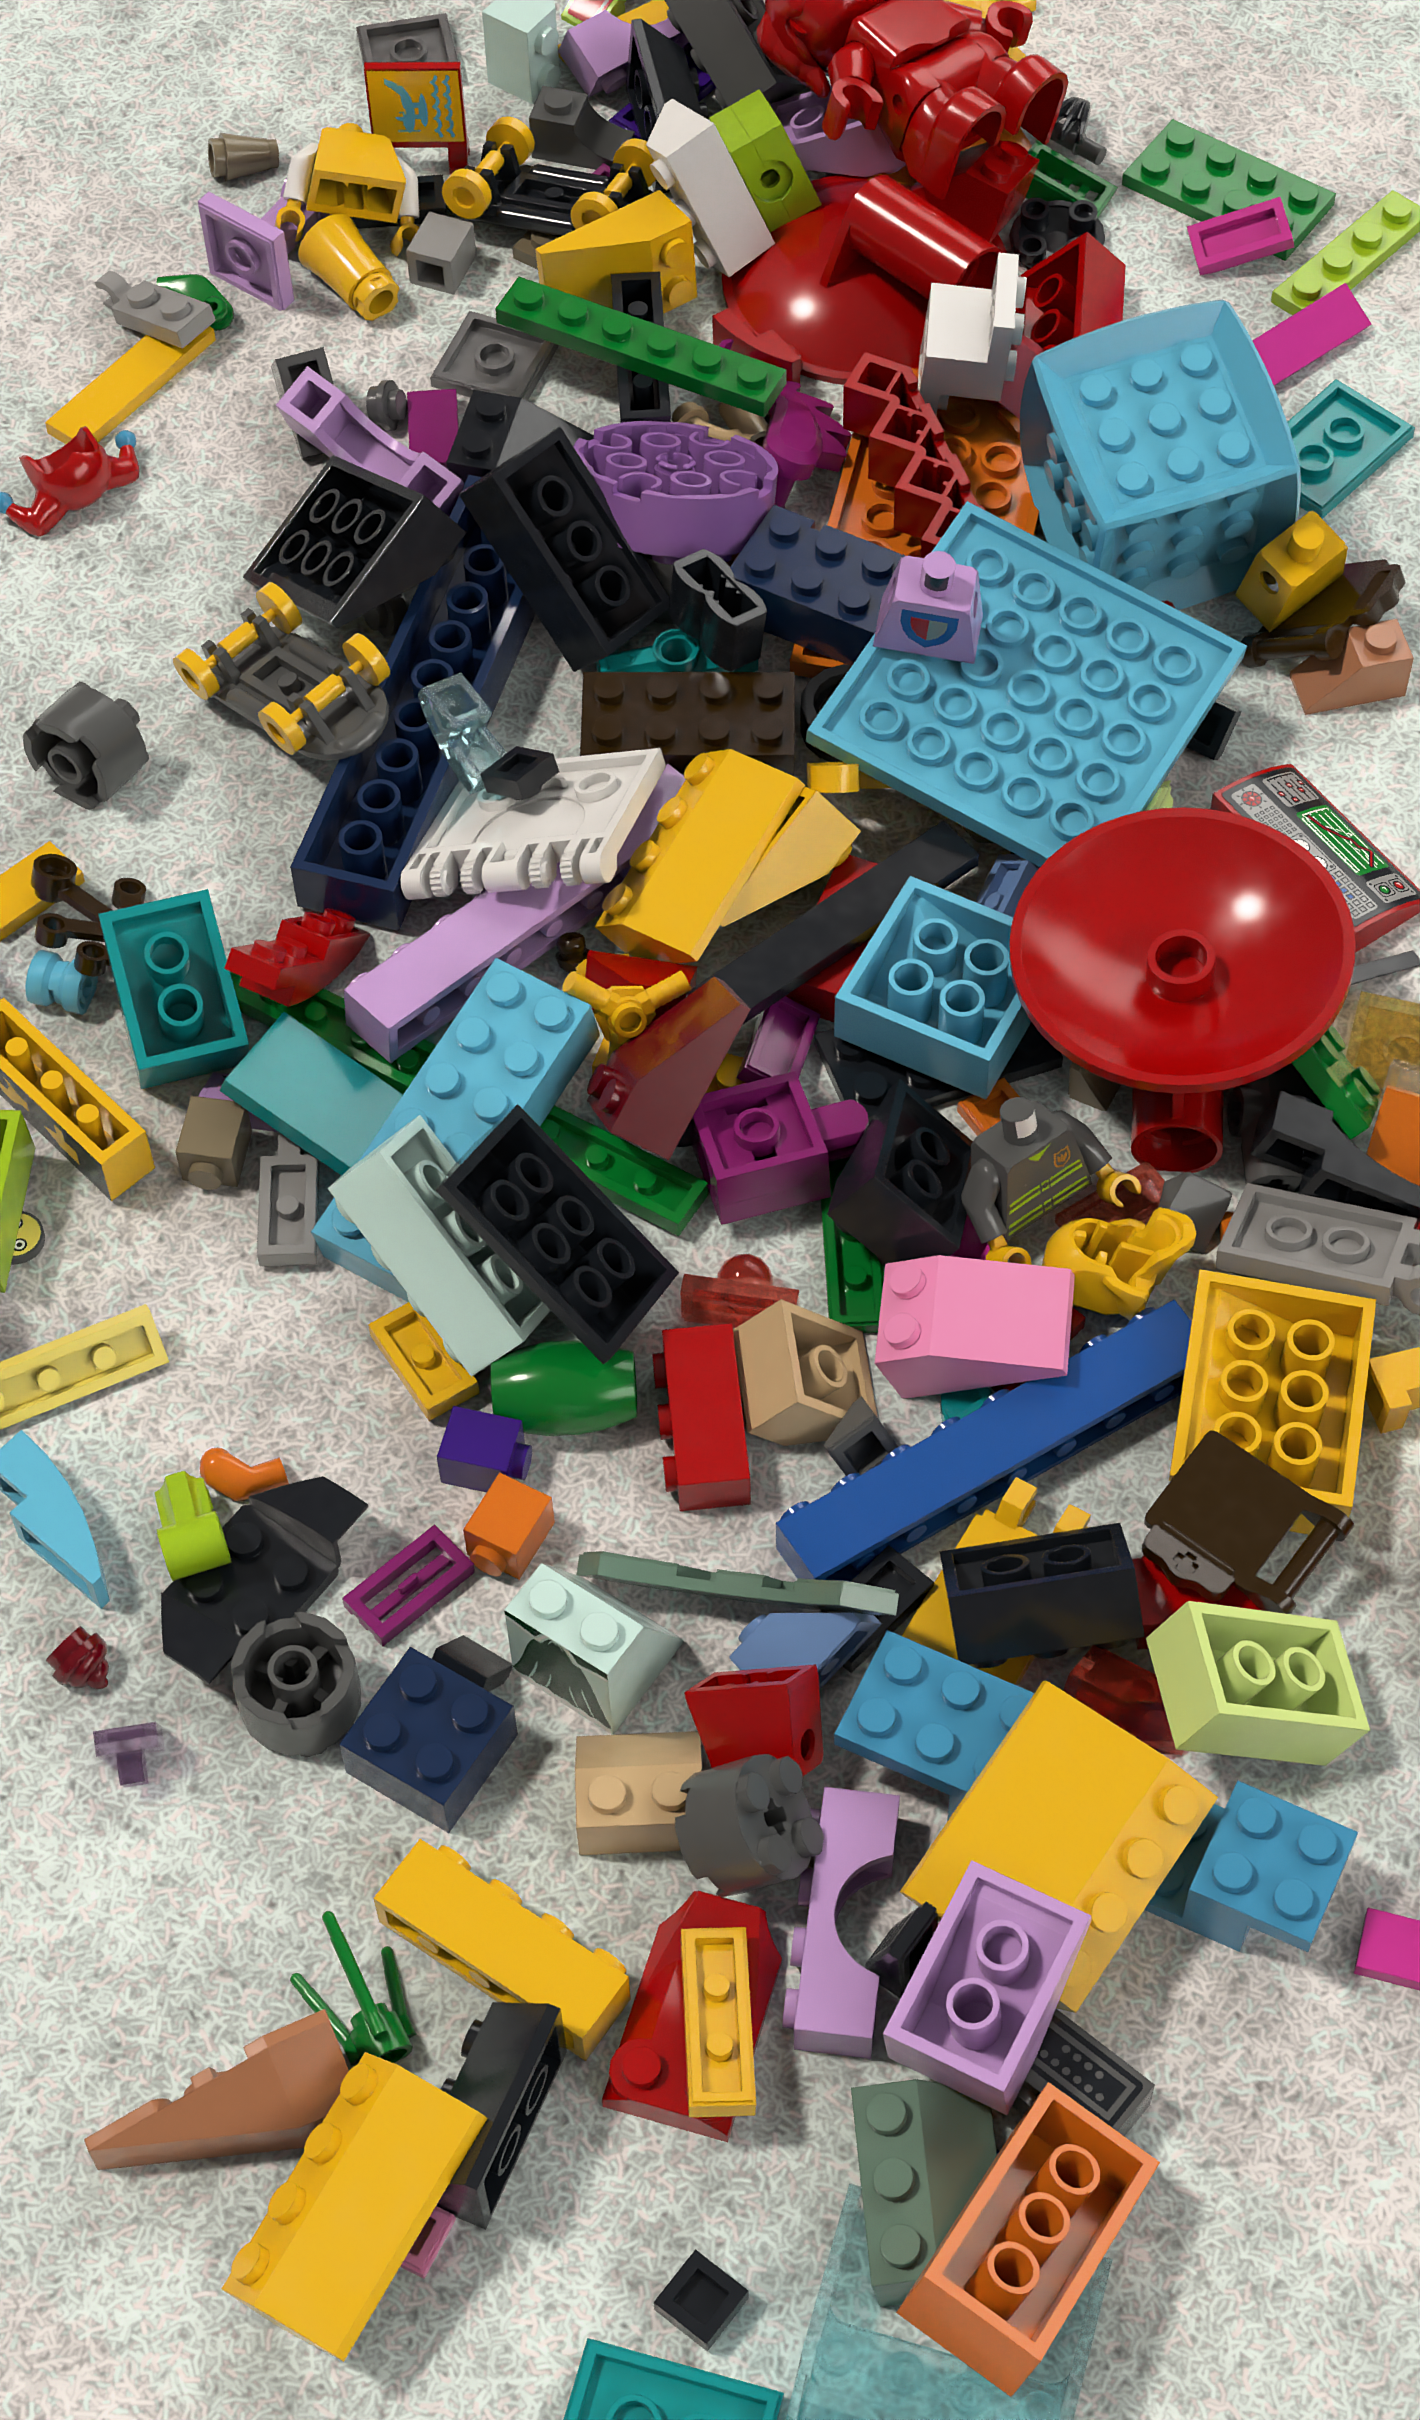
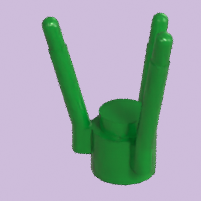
(375, 2027)

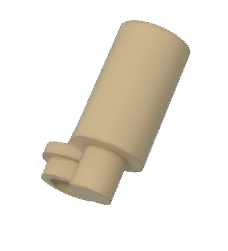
(738, 421)

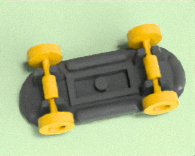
(290, 684)

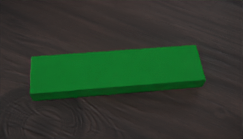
(851, 1271)

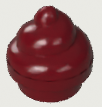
(80, 1660)

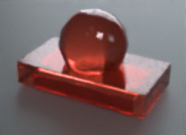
(735, 1295)

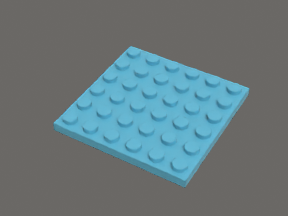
(1061, 718)

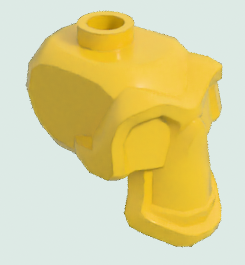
(1119, 1260)

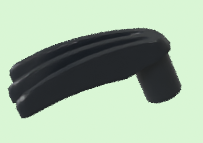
(1077, 115)

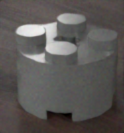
(87, 745)
(296, 1684)
(748, 1824)

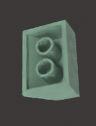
(918, 2166)

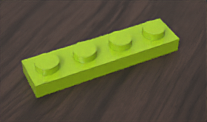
(1352, 253)

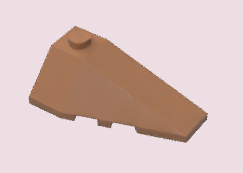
(249, 2109)

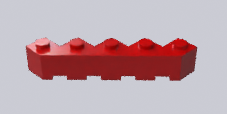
(906, 448)

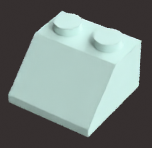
(521, 46)

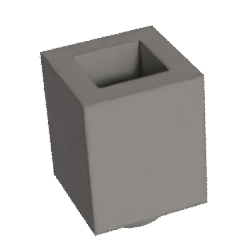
(441, 253)

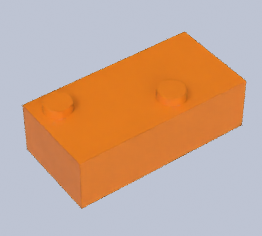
(1029, 2239)

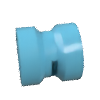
(58, 981)

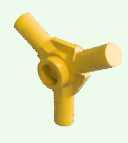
(625, 1010)

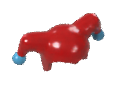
(71, 479)

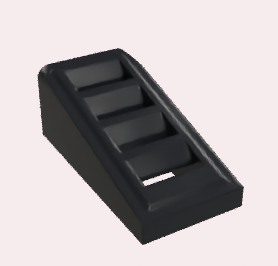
(903, 1949)

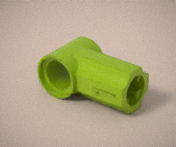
(190, 1528)

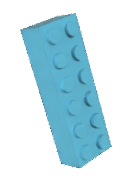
(503, 1049)

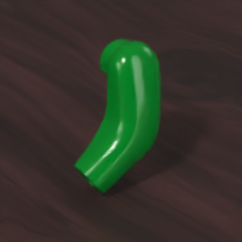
(202, 289)

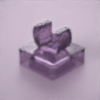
(129, 1747)

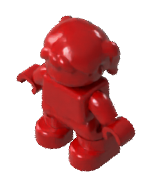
(918, 70)

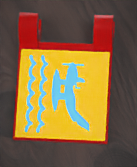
(419, 106)

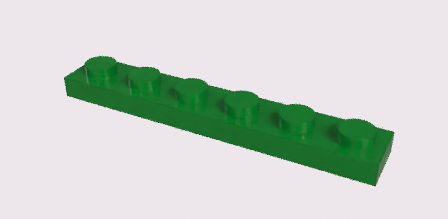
(641, 346)

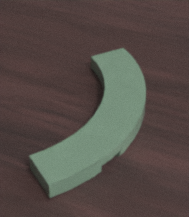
(739, 1586)

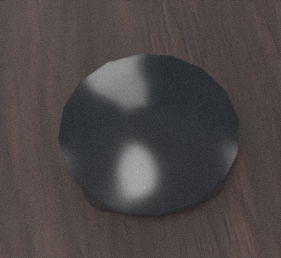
(1051, 225)

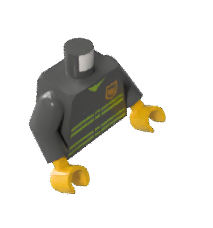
(1029, 1169)

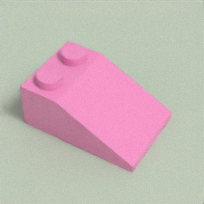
(972, 1324)

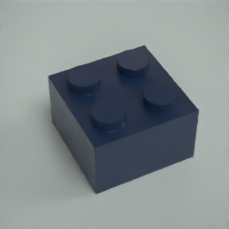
(429, 1739)

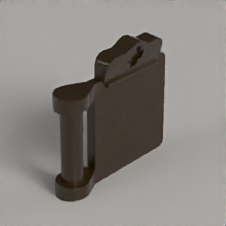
(1354, 598)
(1226, 1520)

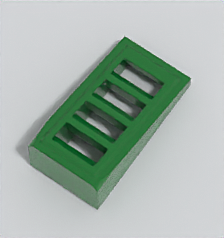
(1056, 166)

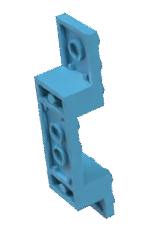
(1243, 1868)

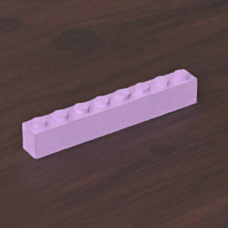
(436, 973)

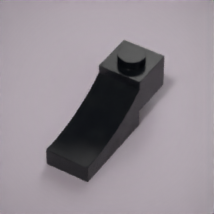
(1305, 1140)

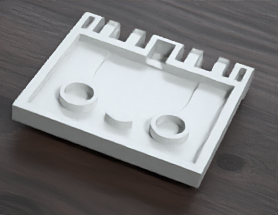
(510, 843)

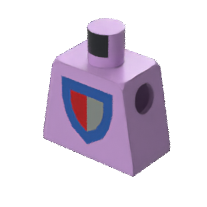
(931, 609)

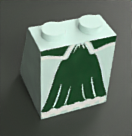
(585, 1645)

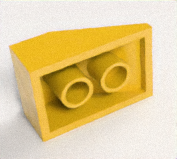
(633, 239)
(803, 850)

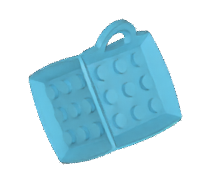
(1160, 451)

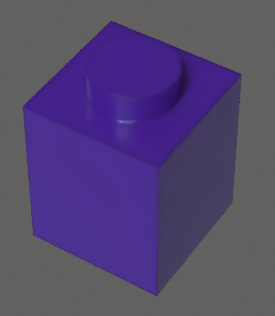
(480, 1447)

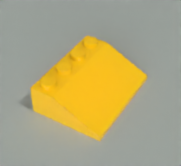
(1280, 1379)
(1074, 1816)

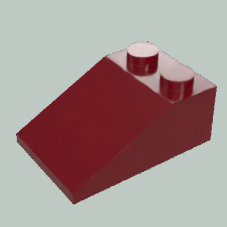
(664, 1072)

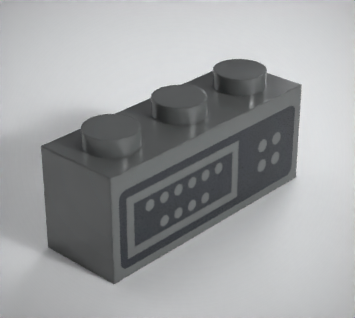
(1088, 2075)

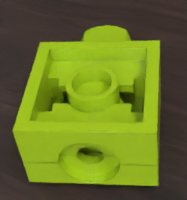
(766, 160)

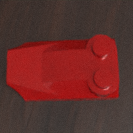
(650, 2063)

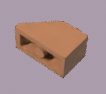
(1370, 669)

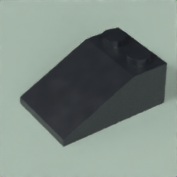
(498, 429)
(905, 1181)

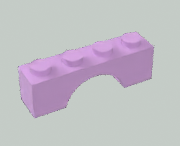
(600, 51)
(341, 429)
(835, 1994)

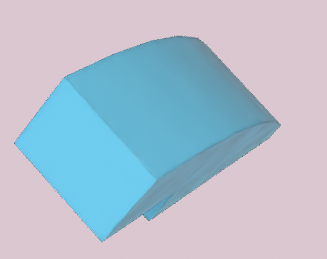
(50, 1516)

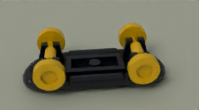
(541, 195)

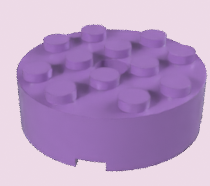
(679, 487)

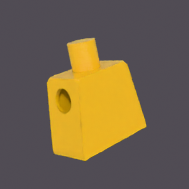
(1302, 563)

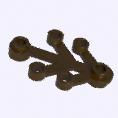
(54, 882)

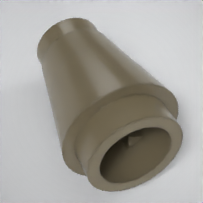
(240, 155)

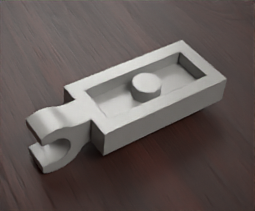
(155, 310)
(287, 1206)

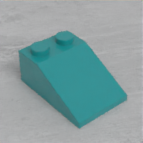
(174, 988)

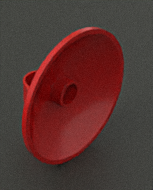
(858, 274)
(1182, 965)

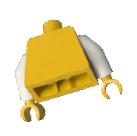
(354, 177)

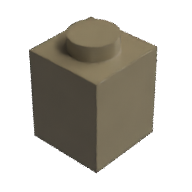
(213, 1142)

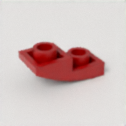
(765, 347)

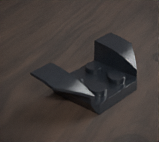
(279, 1565)

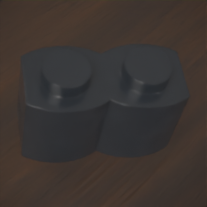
(717, 610)

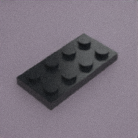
(868, 1076)

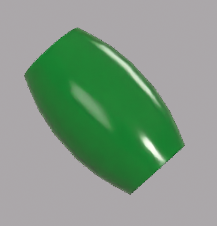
(564, 1388)

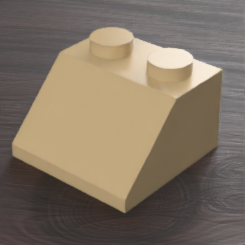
(799, 1373)
(632, 1790)

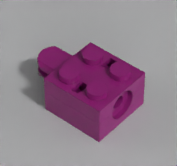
(768, 1147)

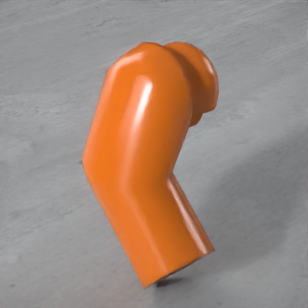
(238, 1479)

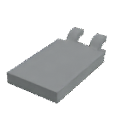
(1323, 1246)

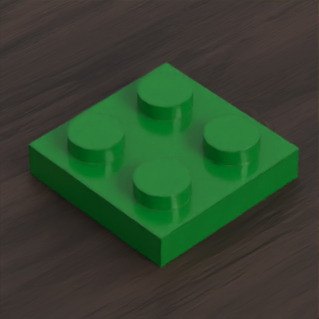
(1338, 1084)

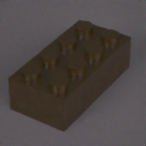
(691, 715)

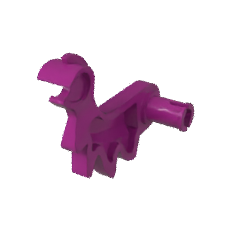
(801, 437)

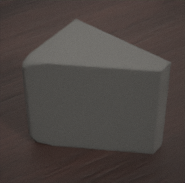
(1200, 1201)
(859, 1440)

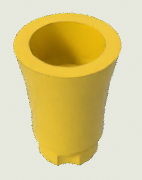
(348, 265)

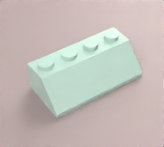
(433, 1252)

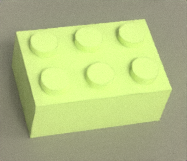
(1256, 1684)

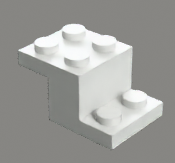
(971, 337)

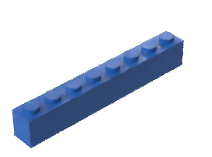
(980, 1455)

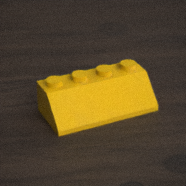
(698, 857)
(353, 2205)

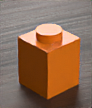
(508, 1527)

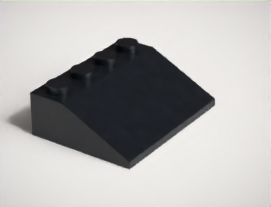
(355, 544)
(558, 1232)

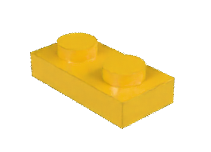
(422, 1362)

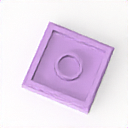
(246, 251)

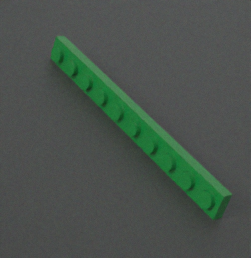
(618, 1168)

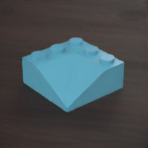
(936, 990)

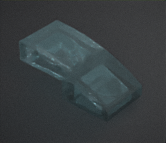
(458, 725)

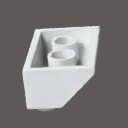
(707, 189)

